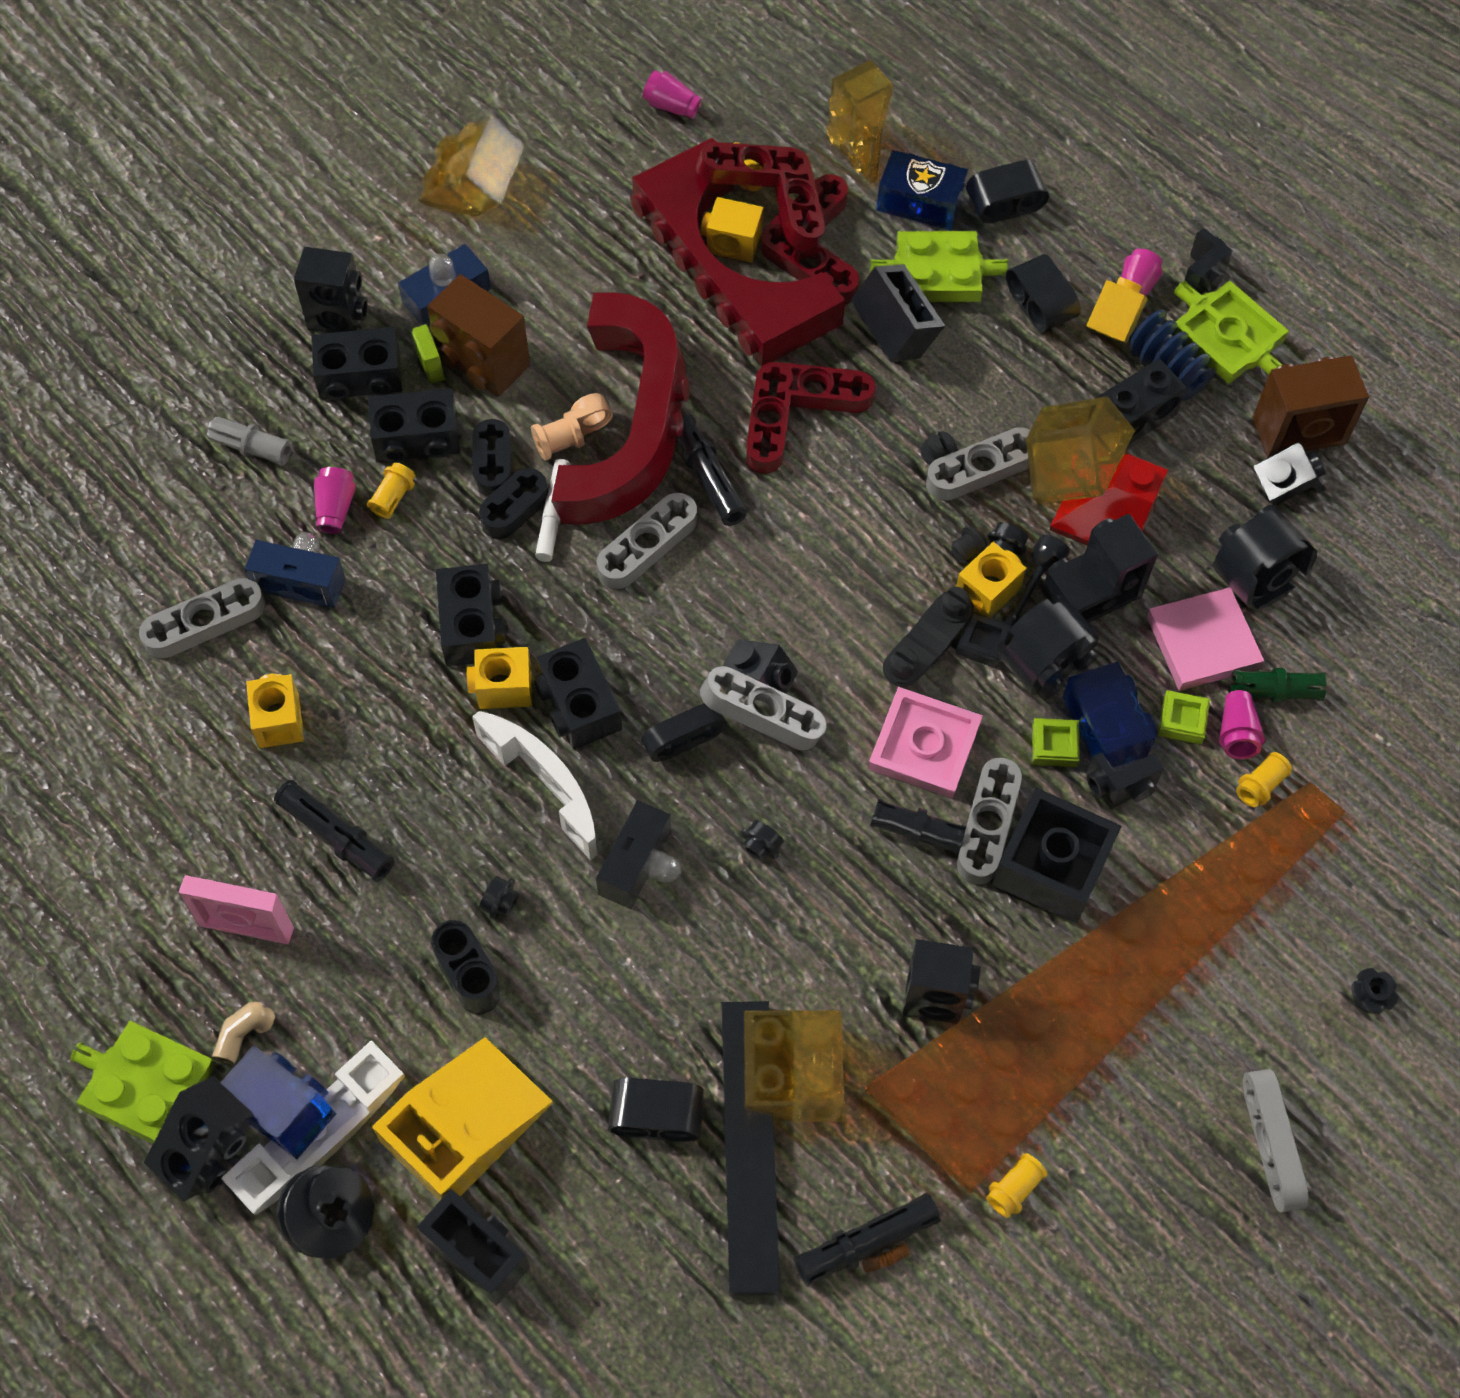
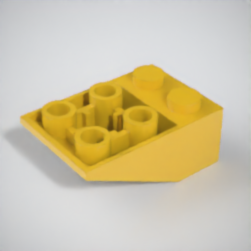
(461, 1119)

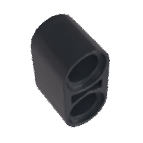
(1007, 191)
(1043, 293)
(466, 966)
(656, 1109)

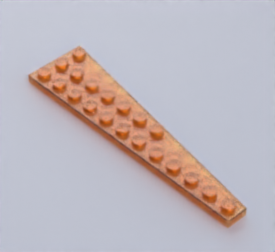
(1022, 1053)

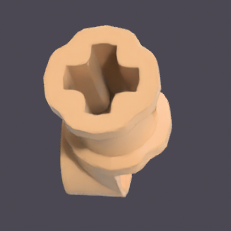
(586, 416)

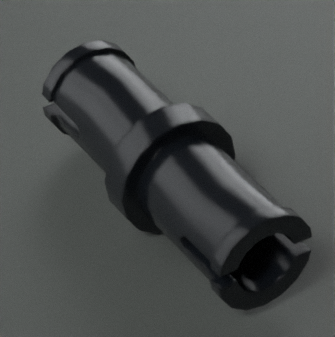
(918, 826)

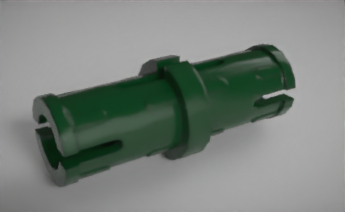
(1280, 684)

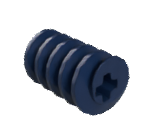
(1155, 341)

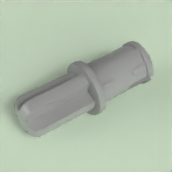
(249, 440)

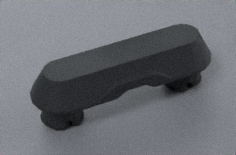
(928, 638)

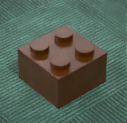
(479, 335)
(1310, 405)

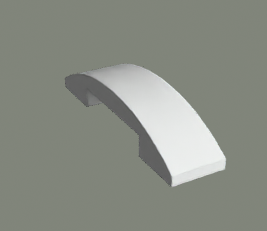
(509, 741)
(355, 1096)

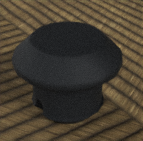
(938, 446)
(969, 545)

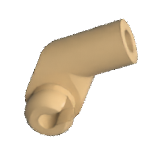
(236, 1026)

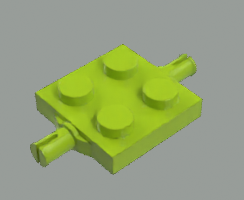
(944, 264)
(1230, 330)
(138, 1079)

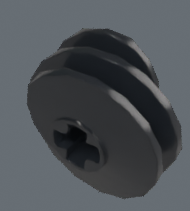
(345, 1197)

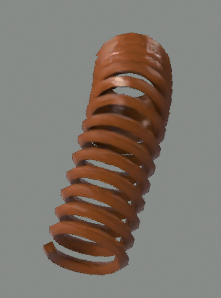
(886, 1257)

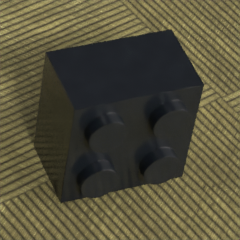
(1056, 855)

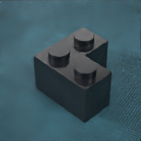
(1108, 573)

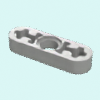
(972, 478)
(641, 558)
(195, 635)
(780, 703)
(1003, 807)
(1275, 1140)

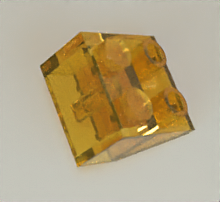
(861, 117)
(472, 169)
(1076, 449)
(794, 1064)

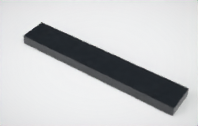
(749, 1170)

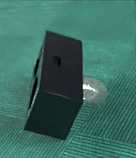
(637, 856)

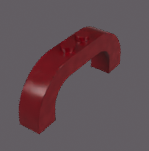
(631, 475)

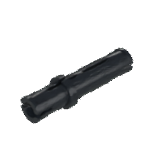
(701, 456)
(348, 841)
(852, 1246)

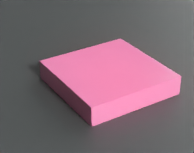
(1204, 638)
(925, 742)
(237, 909)

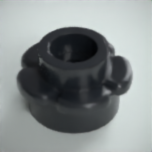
(1009, 538)
(761, 841)
(499, 897)
(1372, 1002)

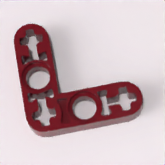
(782, 168)
(780, 252)
(792, 393)

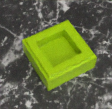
(428, 354)
(1184, 717)
(1055, 742)

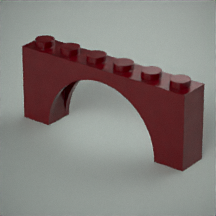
(763, 314)

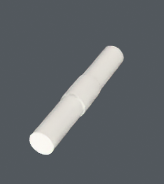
(550, 521)

